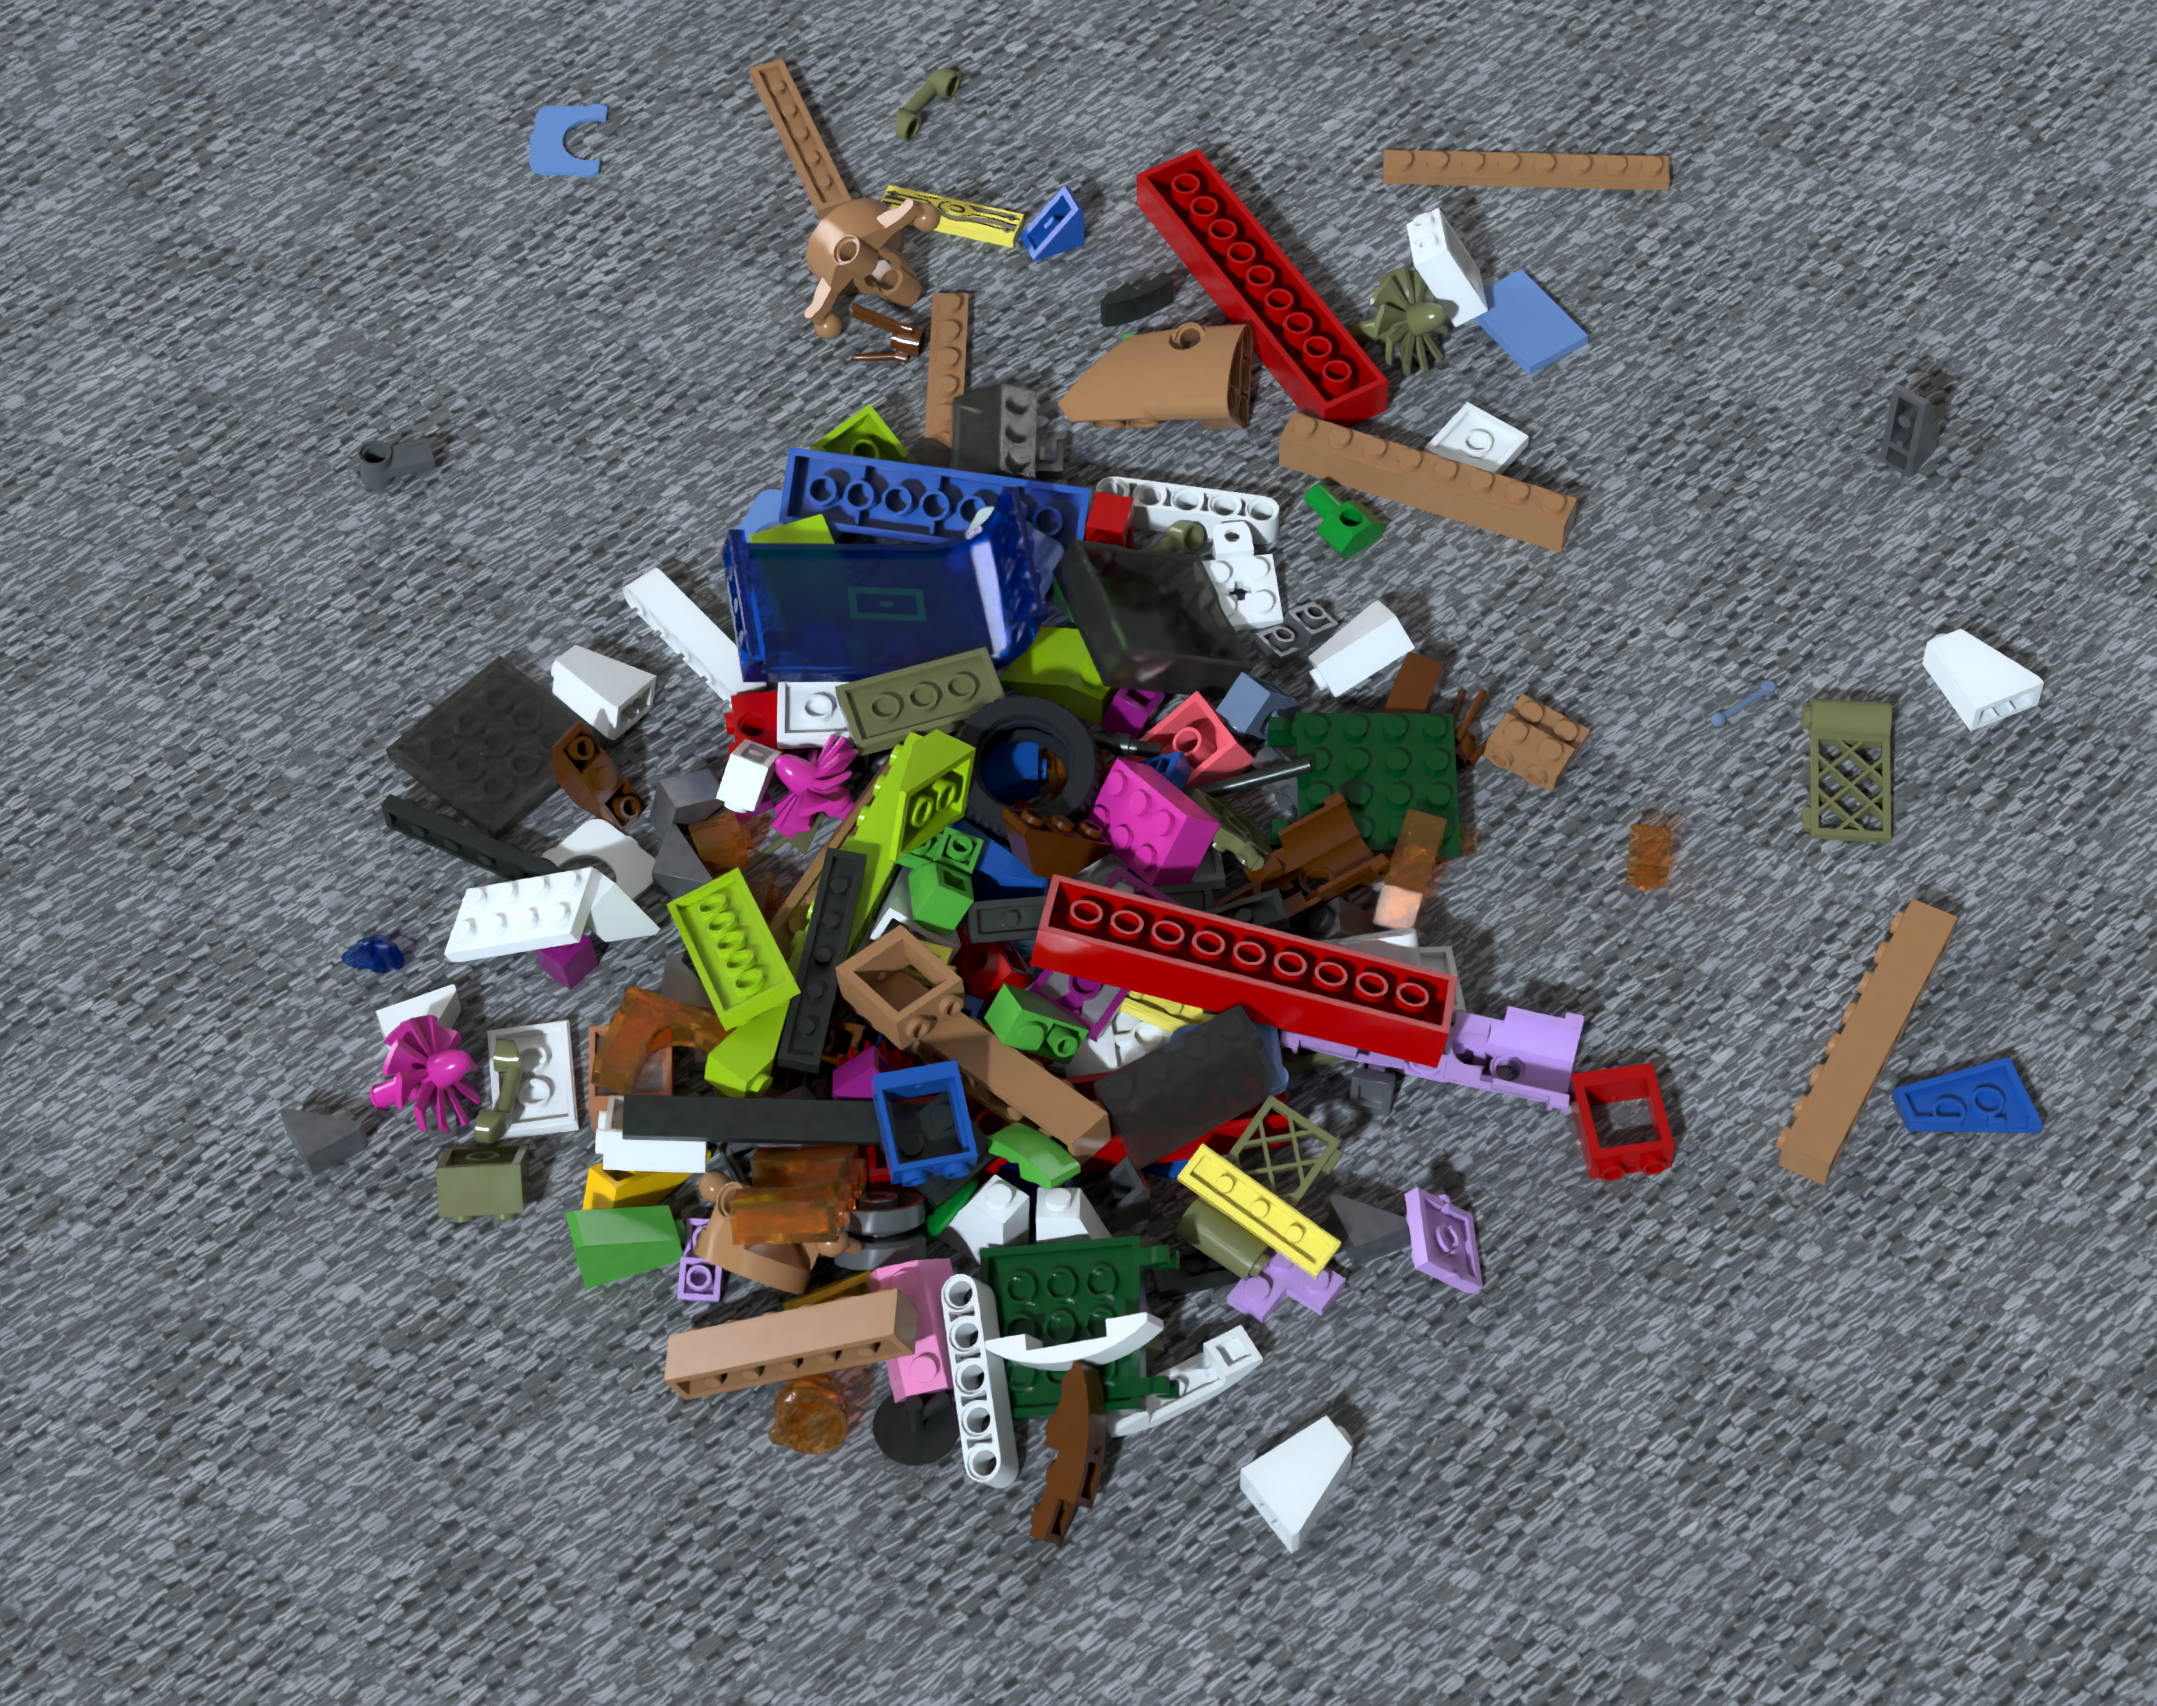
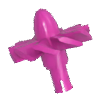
(813, 786)
(426, 1071)

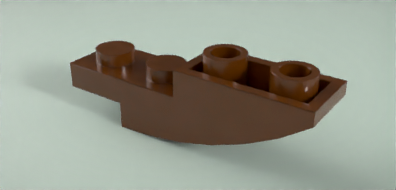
(1080, 1436)

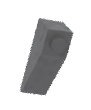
(1909, 432)

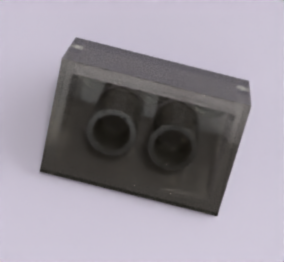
(994, 432)

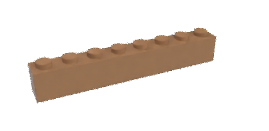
(1427, 481)
(1867, 1041)
(1002, 1076)

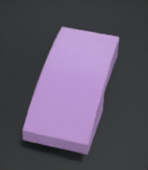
(697, 1277)

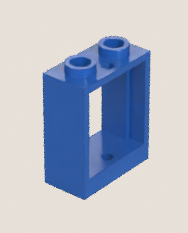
(920, 1082)

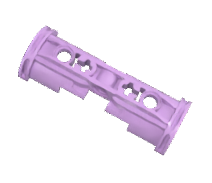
(1528, 1041)

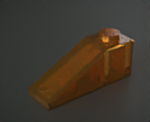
(1410, 871)

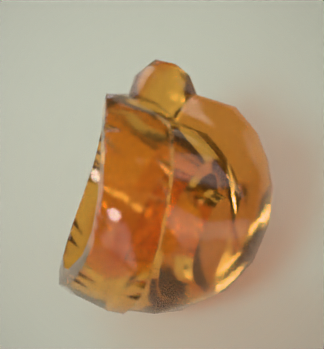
(810, 1415)

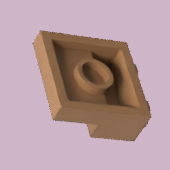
(1535, 743)

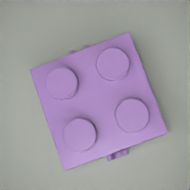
(1443, 1240)

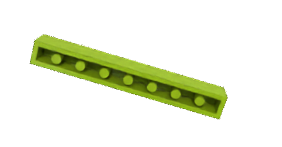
(874, 840)

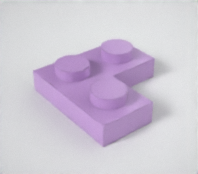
(1261, 1296)

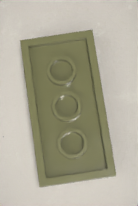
(917, 699)

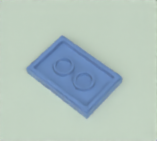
(1528, 323)

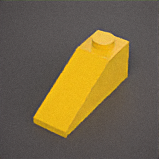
(629, 1188)

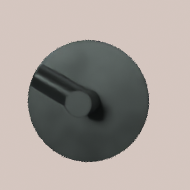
(916, 1429)

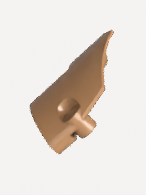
(1163, 379)

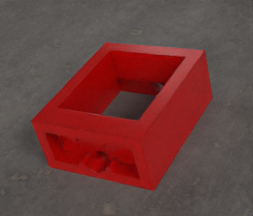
(1617, 1086)

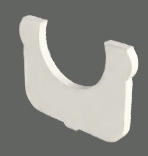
(605, 843)

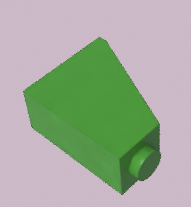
(624, 1241)

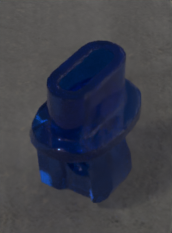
(374, 954)

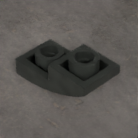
(1132, 304)

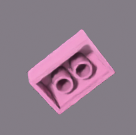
(930, 1366)

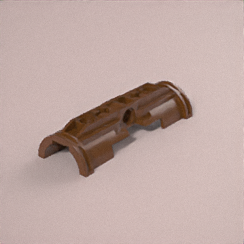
(1314, 847)

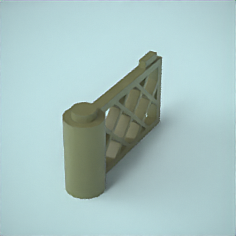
(1846, 726)
(1223, 1237)

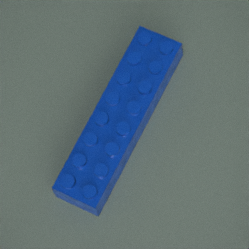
(917, 500)

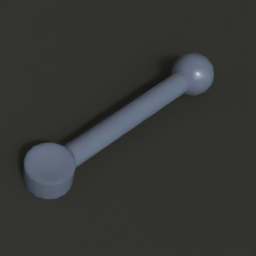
(1766, 688)

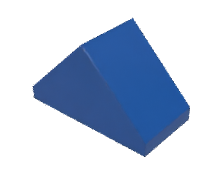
(1056, 227)

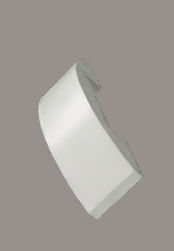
(1123, 1337)
(1201, 1377)

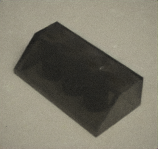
(1188, 1087)

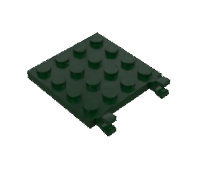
(1379, 768)
(1064, 1297)

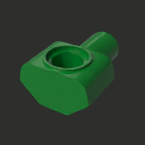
(1346, 525)

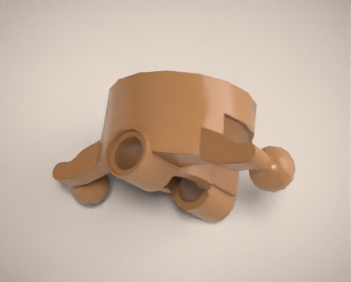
(862, 251)
(775, 1265)

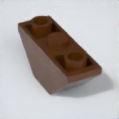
(594, 779)
(1053, 843)

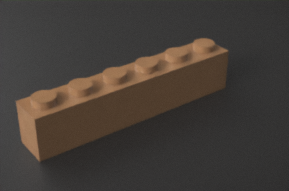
(791, 1343)

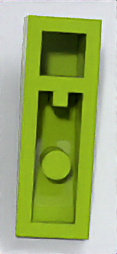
(746, 1058)

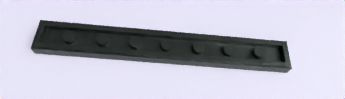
(758, 1120)

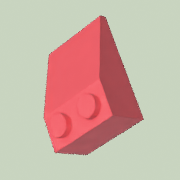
(1204, 739)

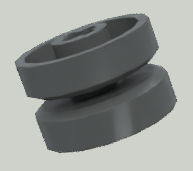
(886, 1228)

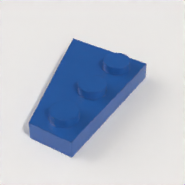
(1969, 1100)

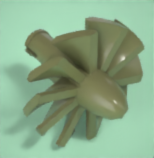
(1404, 318)

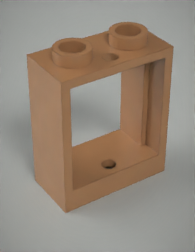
(881, 961)

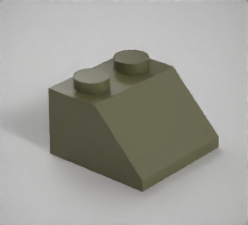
(483, 1182)

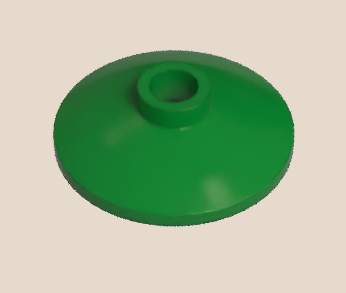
(942, 1217)

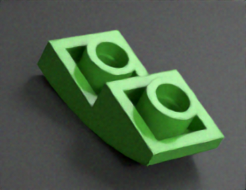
(951, 849)
(1038, 1155)

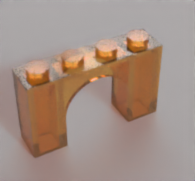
(647, 1025)
(798, 1194)

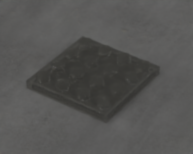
(490, 747)

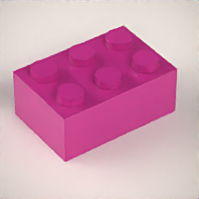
(1152, 824)

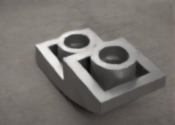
(1298, 633)

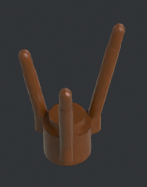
(905, 337)
(1464, 739)

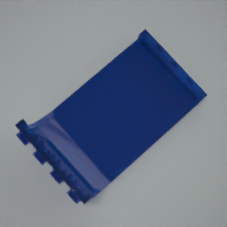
(883, 606)

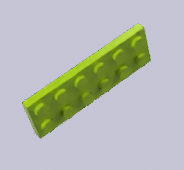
(733, 949)

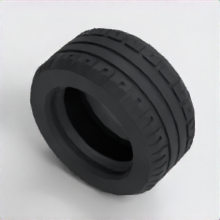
(1044, 724)

